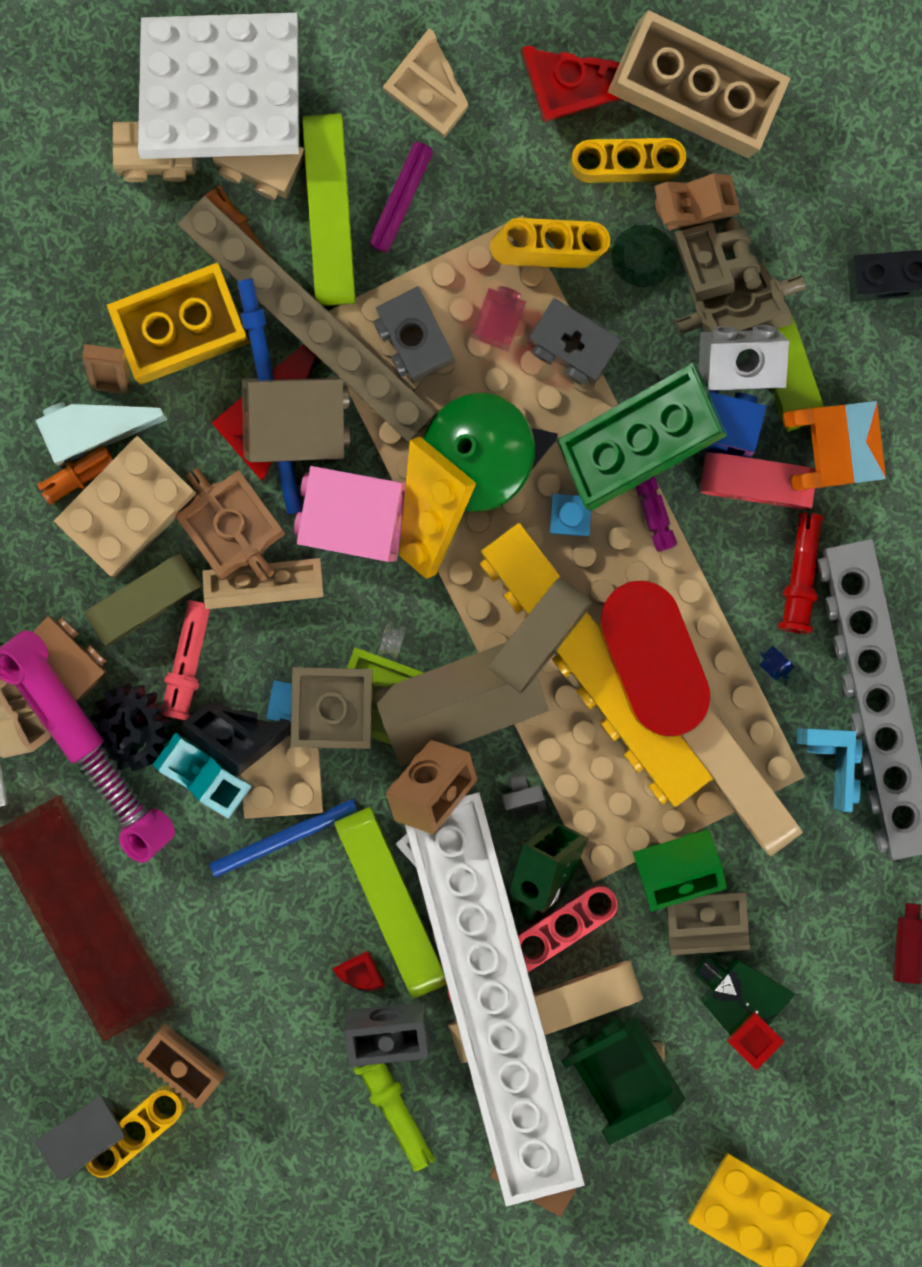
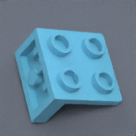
(847, 751)

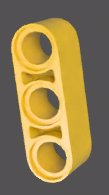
(645, 151)
(535, 251)
(154, 1124)

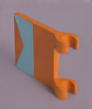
(844, 444)

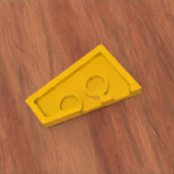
(432, 507)

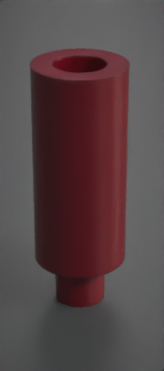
(909, 946)

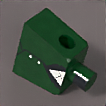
(546, 868)
(740, 992)

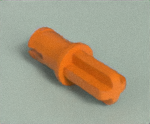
(75, 475)

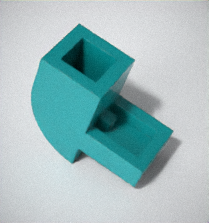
(202, 775)

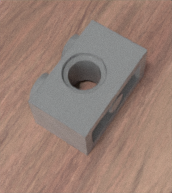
(763, 368)

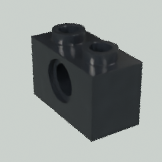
(885, 276)

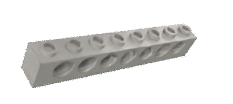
(861, 561)

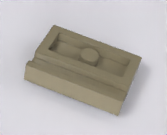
(709, 924)

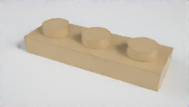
(289, 582)

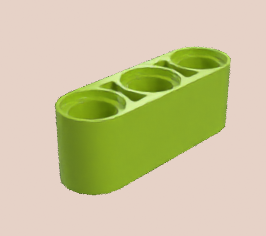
(801, 387)

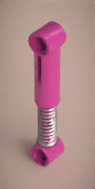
(26, 666)

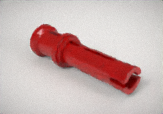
(800, 593)

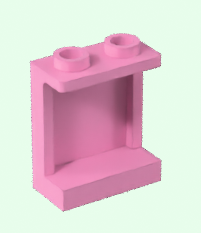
(351, 514)

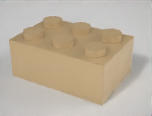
(125, 507)

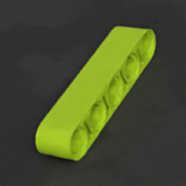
(329, 209)
(391, 902)

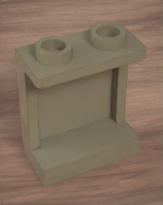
(294, 419)

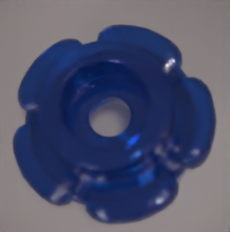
(776, 663)

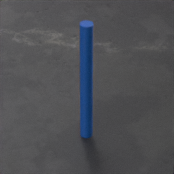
(282, 838)

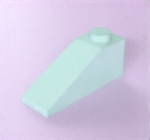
(82, 428)

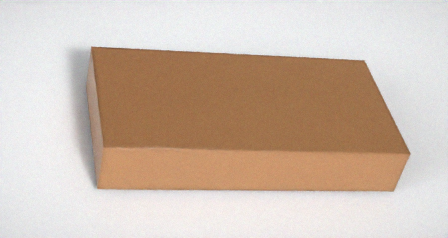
(106, 369)

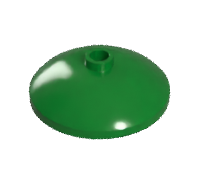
(500, 448)

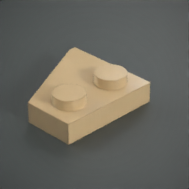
(428, 86)

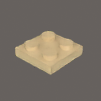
(284, 783)

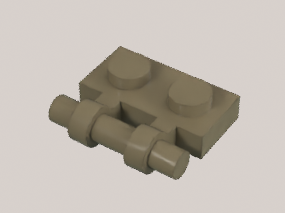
(705, 260)

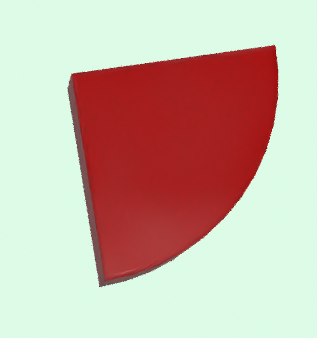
(360, 972)

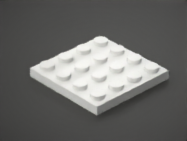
(219, 86)

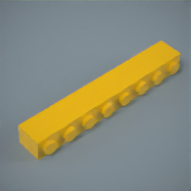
(666, 760)

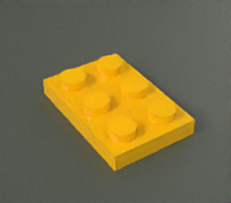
(758, 1215)

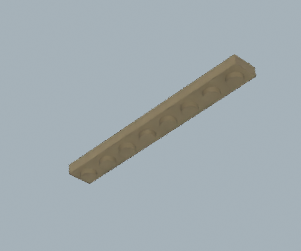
(307, 319)

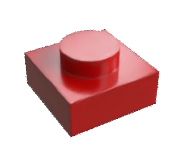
(755, 1041)

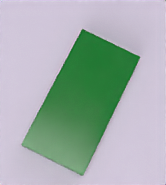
(642, 437)

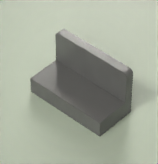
(81, 1137)

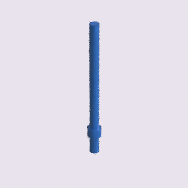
(253, 320)

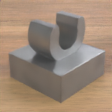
(524, 800)

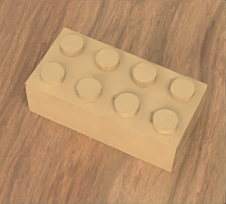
(698, 84)

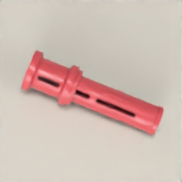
(182, 680)

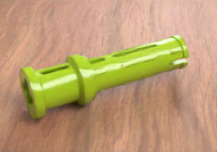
(386, 1094)

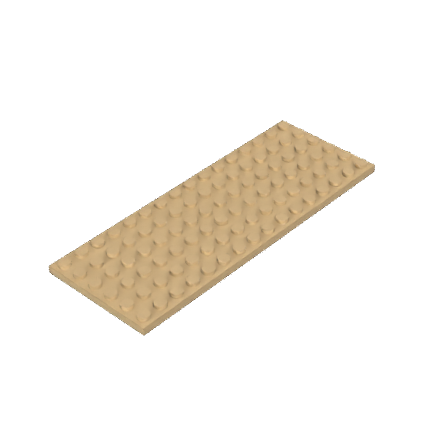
(571, 751)

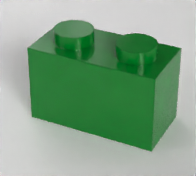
(679, 870)

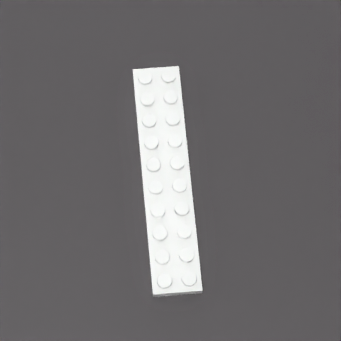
(495, 1006)

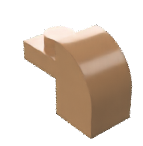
(696, 202)

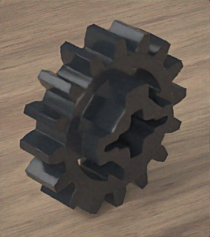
(131, 726)

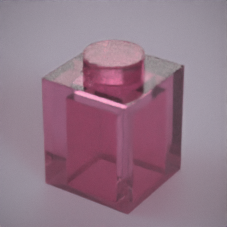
(499, 318)

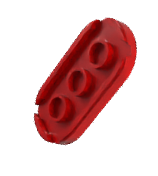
(654, 658)

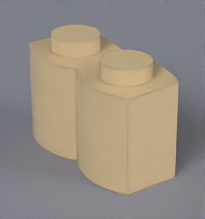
(19, 725)

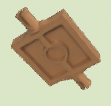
(230, 524)

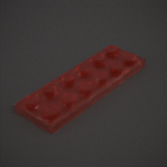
(82, 918)

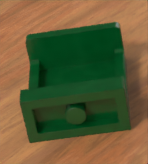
(625, 1077)

